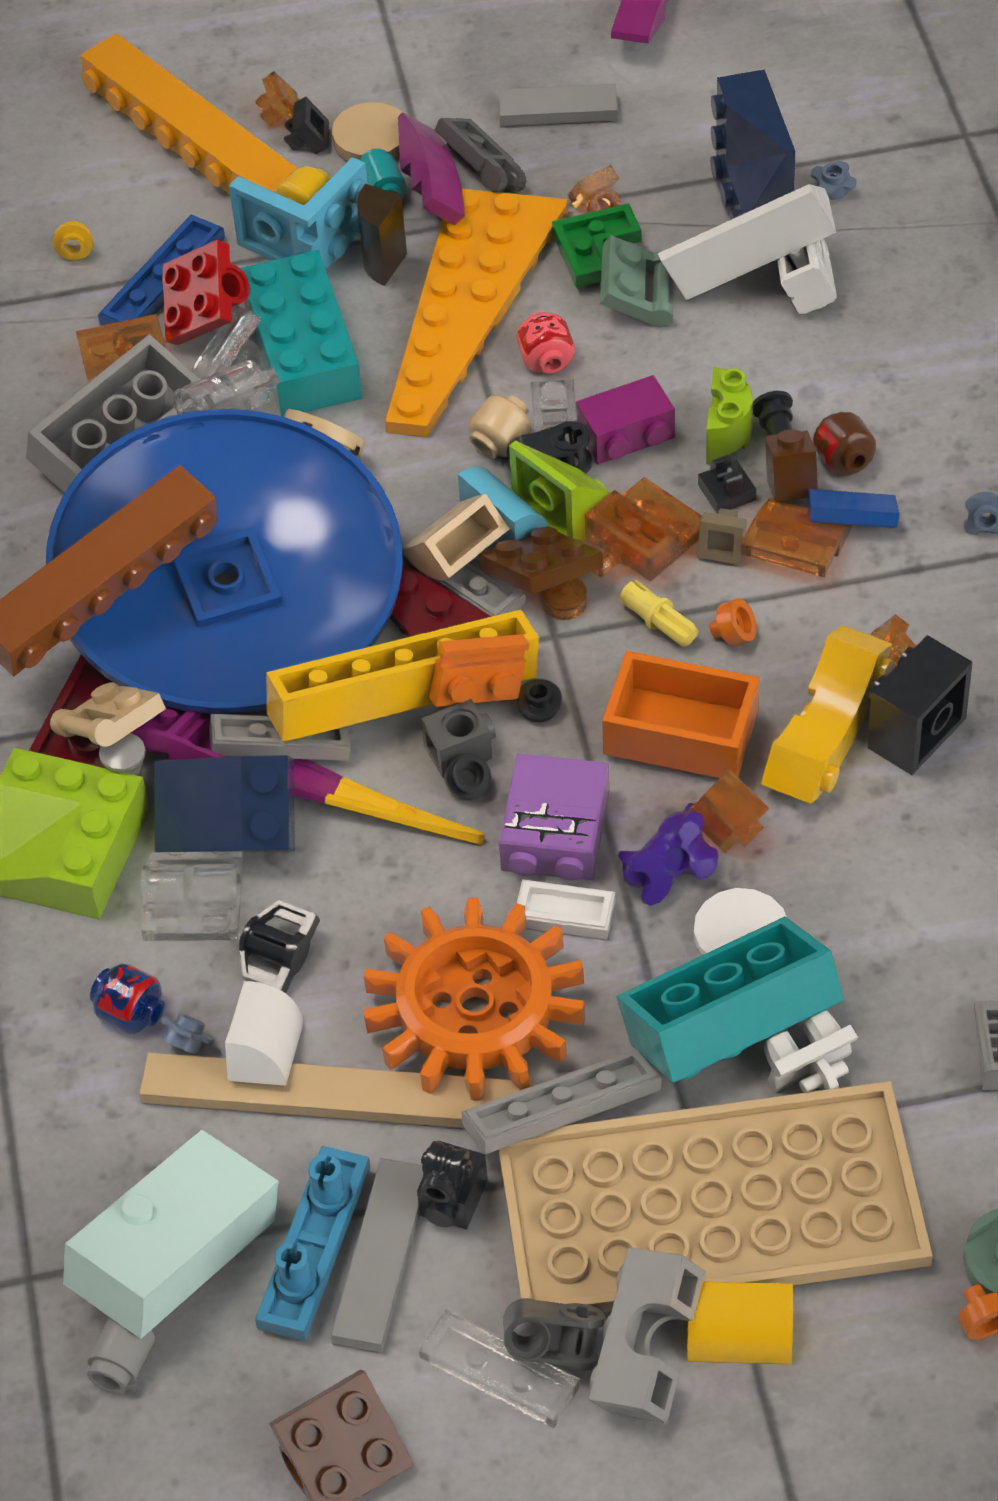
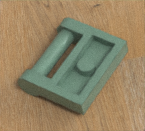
(624, 282)

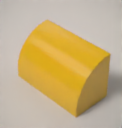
(742, 1323)

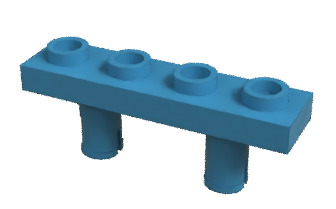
(312, 1243)

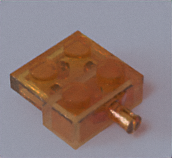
(642, 529)

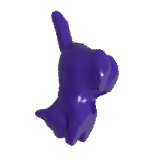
(671, 852)

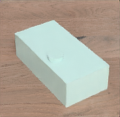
(170, 1233)

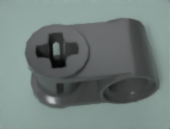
(558, 1333)

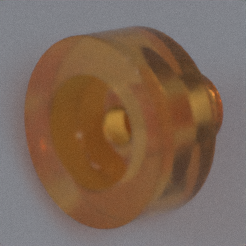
(565, 600)

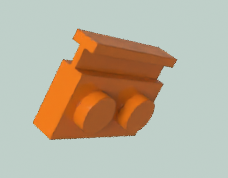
(478, 670)

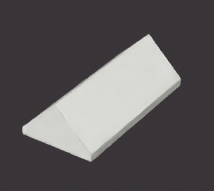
(750, 241)

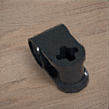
(553, 443)

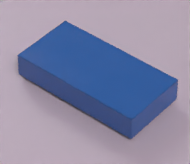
(853, 508)

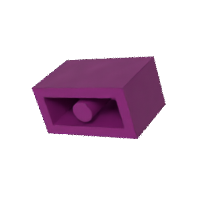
(627, 419)

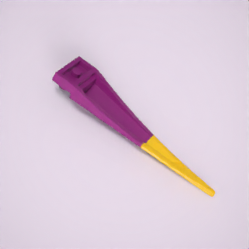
(188, 737)

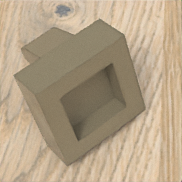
(721, 536)

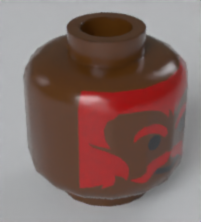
(844, 441)

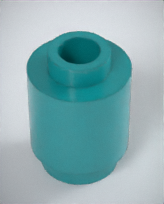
(383, 171)

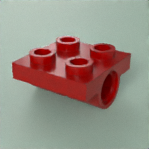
(201, 292)

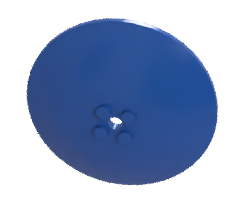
(293, 524)

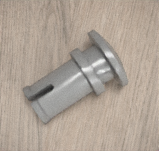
(124, 755)

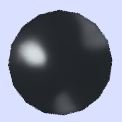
(774, 411)

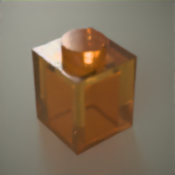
(730, 812)

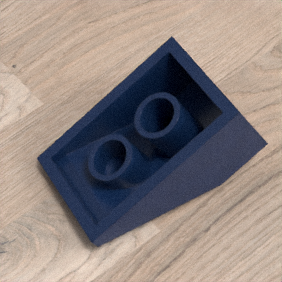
(225, 804)

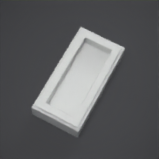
(571, 908)

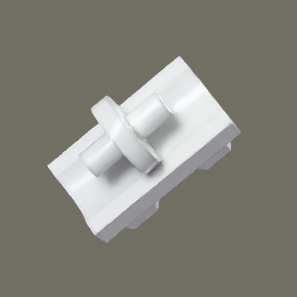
(827, 1046)

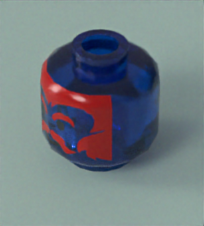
(127, 998)

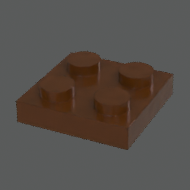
(540, 560)

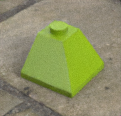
(554, 489)

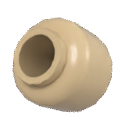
(498, 424)

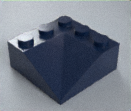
(750, 143)

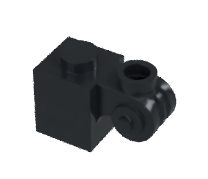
(451, 1184)

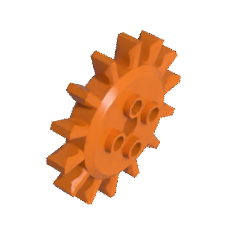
(447, 971)

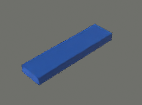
(144, 291)

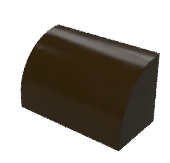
(381, 232)

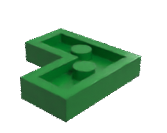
(583, 236)

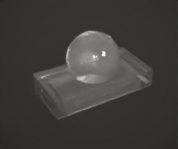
(230, 344)

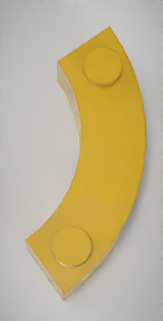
(815, 743)

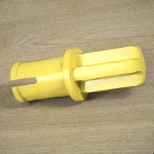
(658, 613)

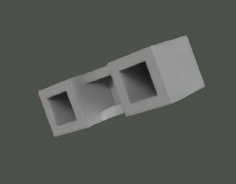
(649, 1292)

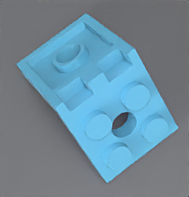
(285, 228)

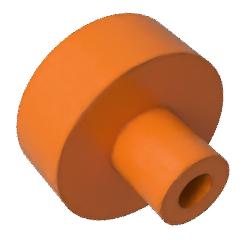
(734, 623)
(980, 1315)

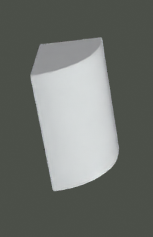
(262, 1035)

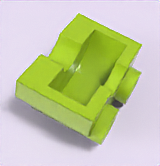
(730, 414)

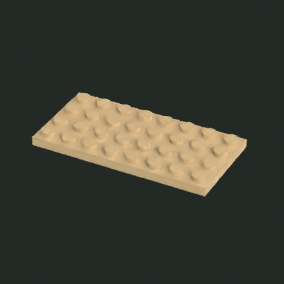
(738, 1188)

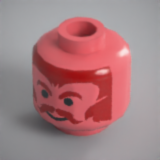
(543, 341)

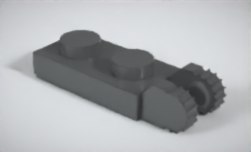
(482, 154)

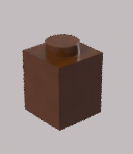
(791, 465)

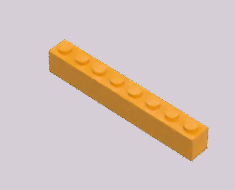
(179, 116)

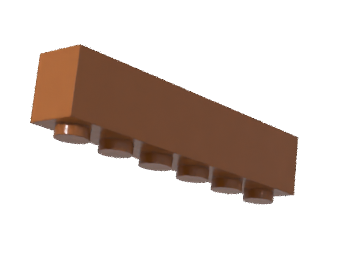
(102, 567)

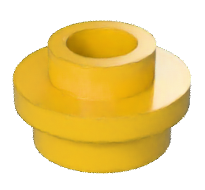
(73, 231)

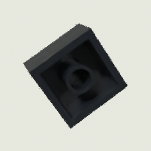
(918, 704)

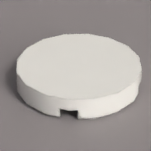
(733, 915)

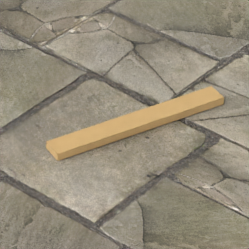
(315, 1091)

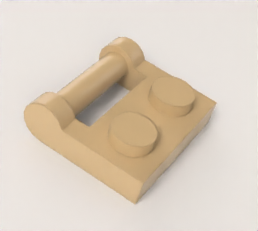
(108, 714)

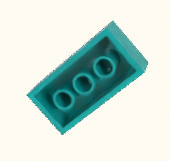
(302, 333)
(730, 999)

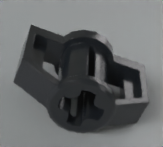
(277, 945)

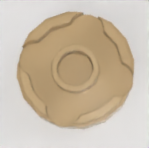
(366, 128)
(345, 437)

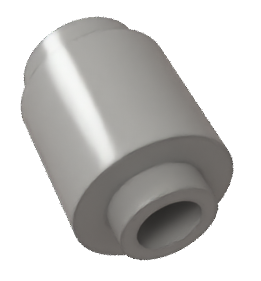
(118, 1357)

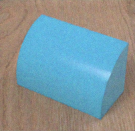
(513, 509)

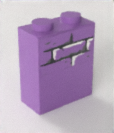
(554, 817)

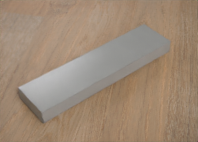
(561, 1101)
(379, 1257)

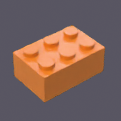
(680, 715)

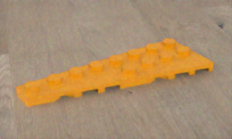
(464, 296)

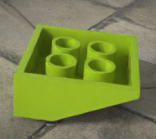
(66, 831)

